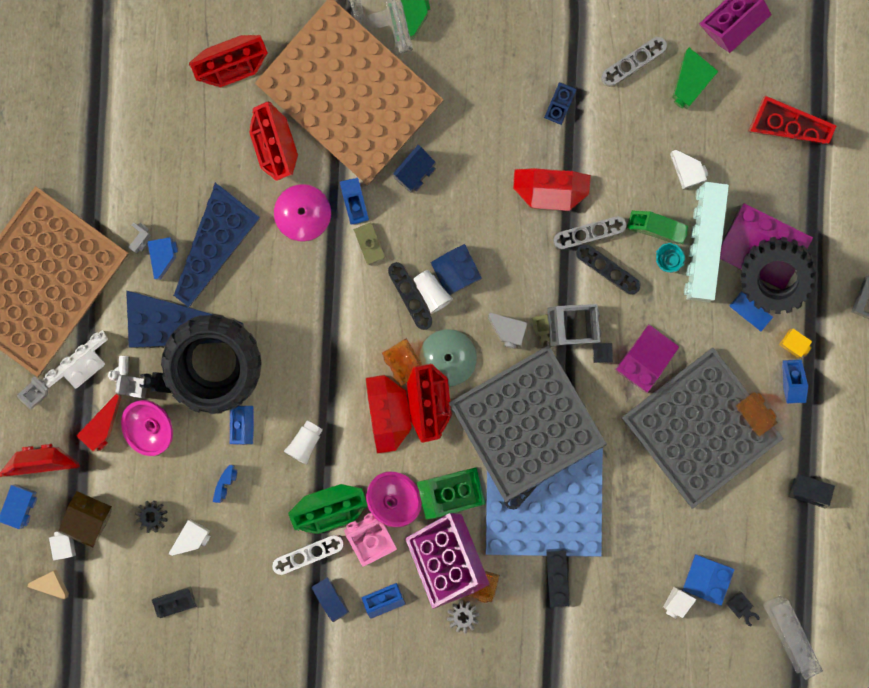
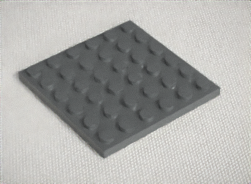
(527, 423)
(697, 429)

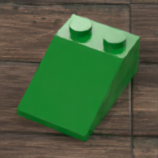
(451, 493)

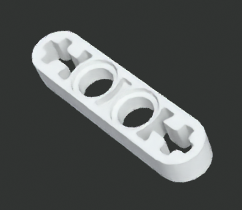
(309, 557)

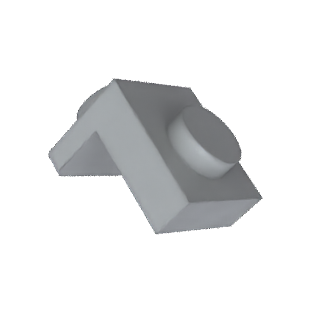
(140, 241)
(130, 386)
(33, 393)

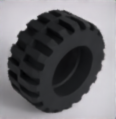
(784, 298)

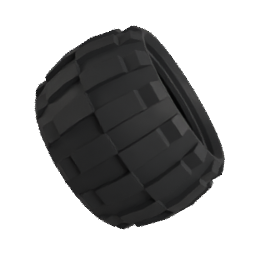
(204, 394)

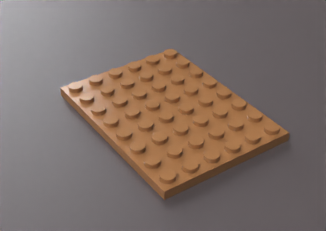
(349, 91)
(49, 278)

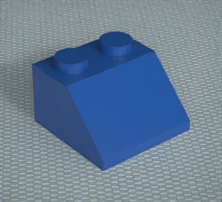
(708, 579)

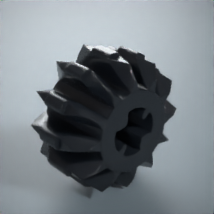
(158, 516)

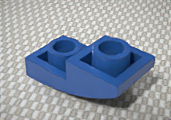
(748, 311)
(227, 477)

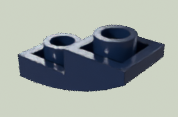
(560, 103)
(330, 600)

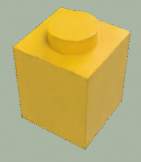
(796, 343)

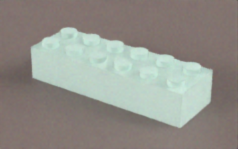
(707, 242)

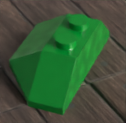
(328, 509)

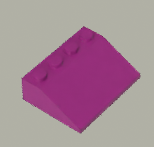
(749, 229)
(447, 560)

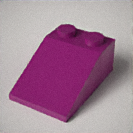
(647, 359)

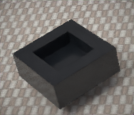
(602, 353)

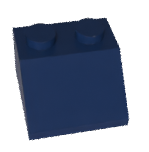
(414, 169)
(456, 270)

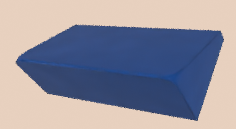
(242, 425)
(383, 600)

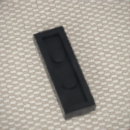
(557, 577)

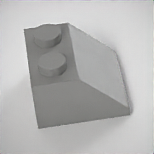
(508, 330)

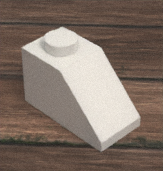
(688, 169)
(190, 538)
(678, 603)

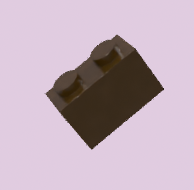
(85, 519)

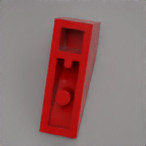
(99, 428)

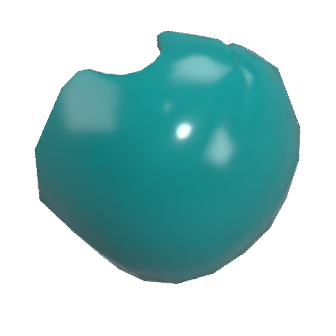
(670, 257)

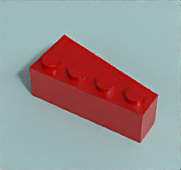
(785, 121)

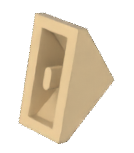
(50, 584)

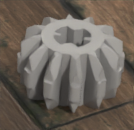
(458, 621)

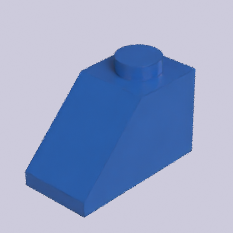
(354, 201)
(162, 255)
(794, 381)

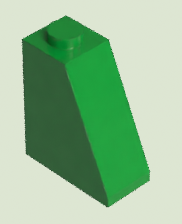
(692, 78)
(657, 226)

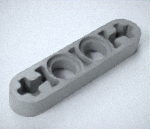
(633, 61)
(590, 235)

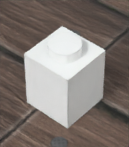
(61, 546)

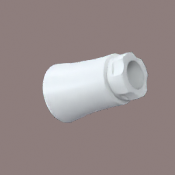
(432, 291)
(304, 442)

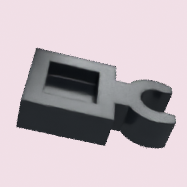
(156, 382)
(741, 607)

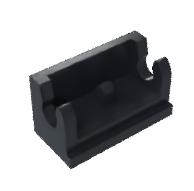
(812, 491)
(174, 602)

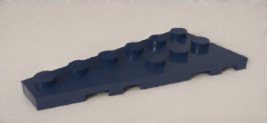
(218, 236)
(154, 320)

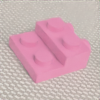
(369, 539)

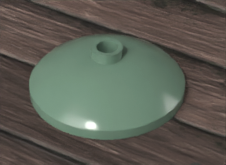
(452, 343)

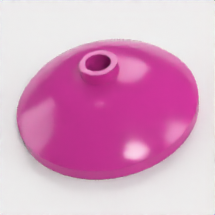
(312, 222)
(139, 428)
(402, 495)

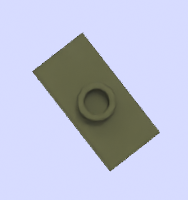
(369, 243)

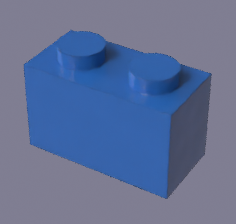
(17, 506)

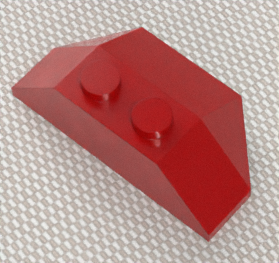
(229, 60)
(273, 141)
(551, 188)
(428, 401)
(388, 413)
(38, 460)

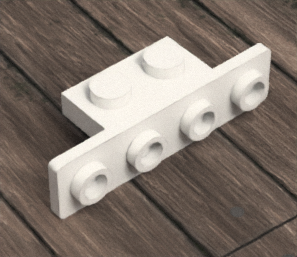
(79, 365)

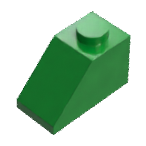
(415, 15)

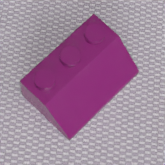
(735, 21)

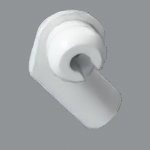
(122, 369)

